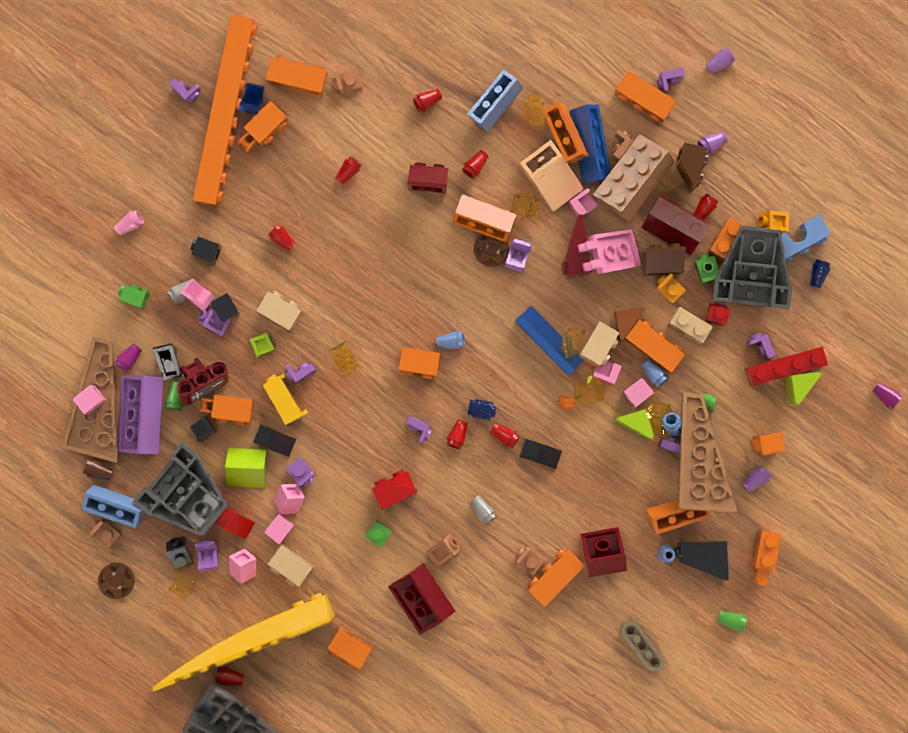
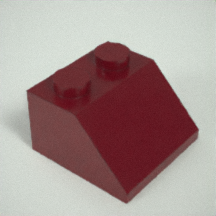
(428, 179)
(604, 552)

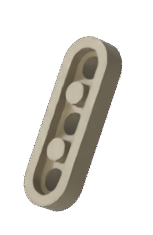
(648, 652)

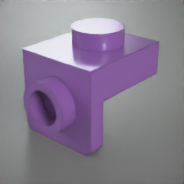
(518, 255)
(207, 555)

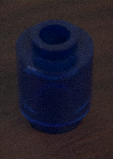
(482, 409)

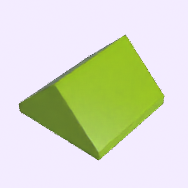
(799, 386)
(637, 422)
(246, 467)

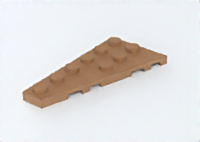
(96, 432)
(701, 468)

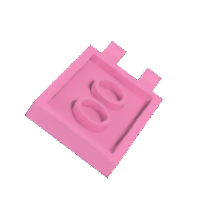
(611, 252)

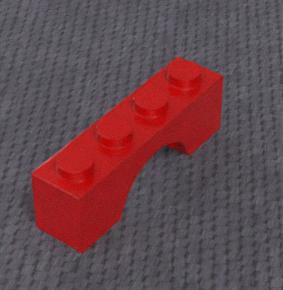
(786, 366)

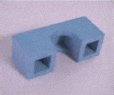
(813, 232)

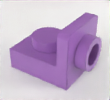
(671, 76)
(182, 89)
(211, 321)
(765, 347)
(303, 372)
(417, 425)
(670, 444)
(301, 472)

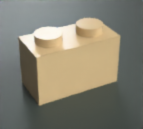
(280, 311)
(690, 325)
(599, 344)
(290, 566)

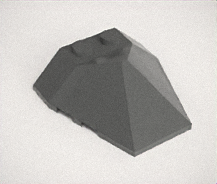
(755, 270)
(183, 494)
(223, 713)

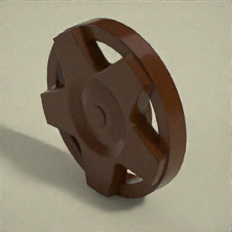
(490, 249)
(116, 580)

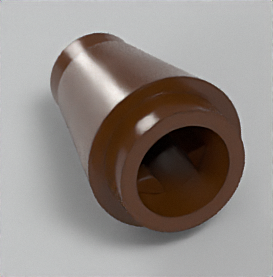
(97, 470)

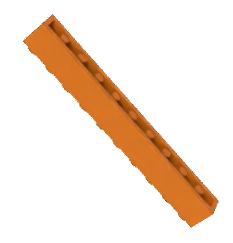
(224, 111)

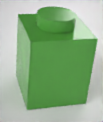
(378, 533)

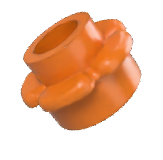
(566, 402)

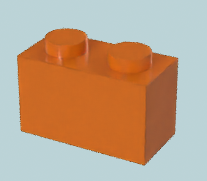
(724, 239)
(419, 362)
(768, 443)
(349, 648)

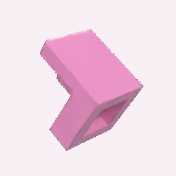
(582, 203)
(197, 295)
(607, 373)
(638, 392)
(89, 399)
(289, 499)
(279, 528)
(242, 566)

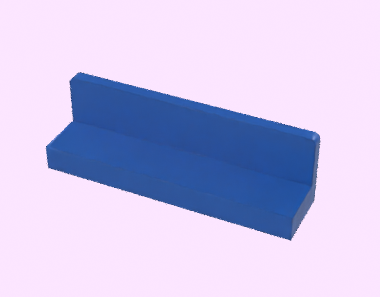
(589, 126)
(547, 339)

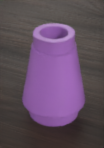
(721, 60)
(712, 141)
(757, 478)

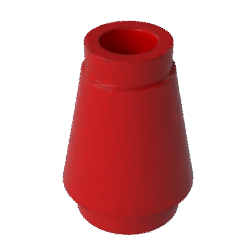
(426, 100)
(475, 164)
(348, 169)
(706, 206)
(282, 238)
(457, 435)
(505, 435)
(227, 676)

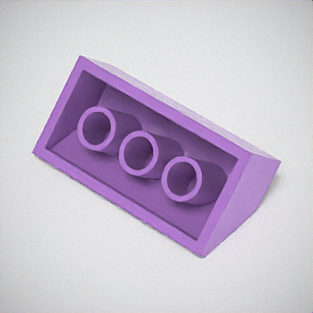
(140, 414)

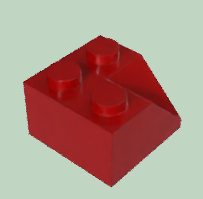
(394, 489)

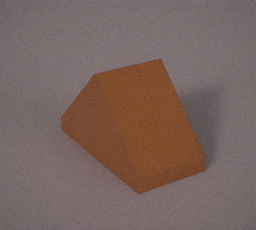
(626, 320)

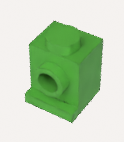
(704, 275)
(133, 295)

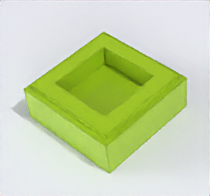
(262, 344)

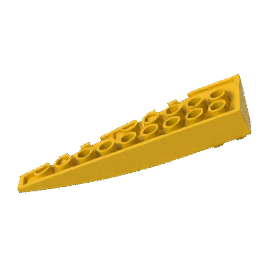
(271, 630)

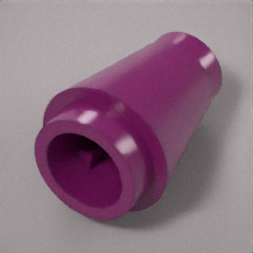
(128, 357)
(887, 395)

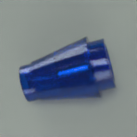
(819, 272)

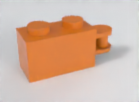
(263, 127)
(229, 408)
(765, 555)

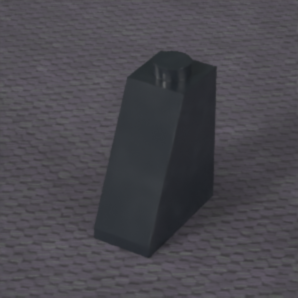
(705, 556)

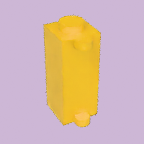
(283, 399)

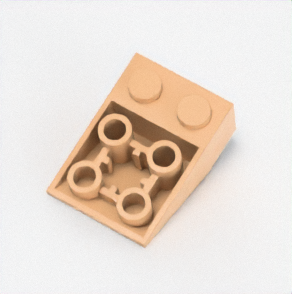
(551, 176)

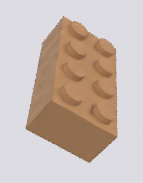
(634, 177)

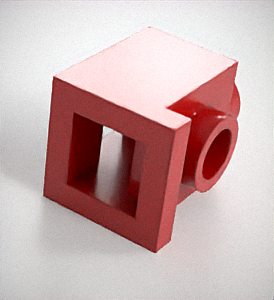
(717, 314)

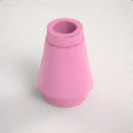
(130, 222)

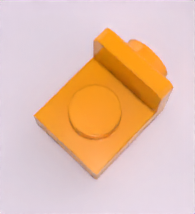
(774, 220)
(670, 288)

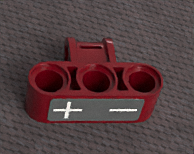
(194, 375)

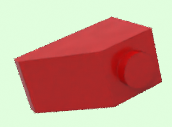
(235, 522)

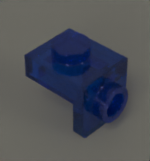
(252, 98)

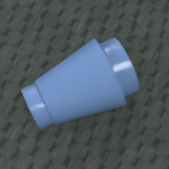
(451, 341)
(654, 373)
(672, 424)
(662, 551)

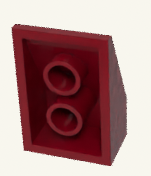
(573, 260)

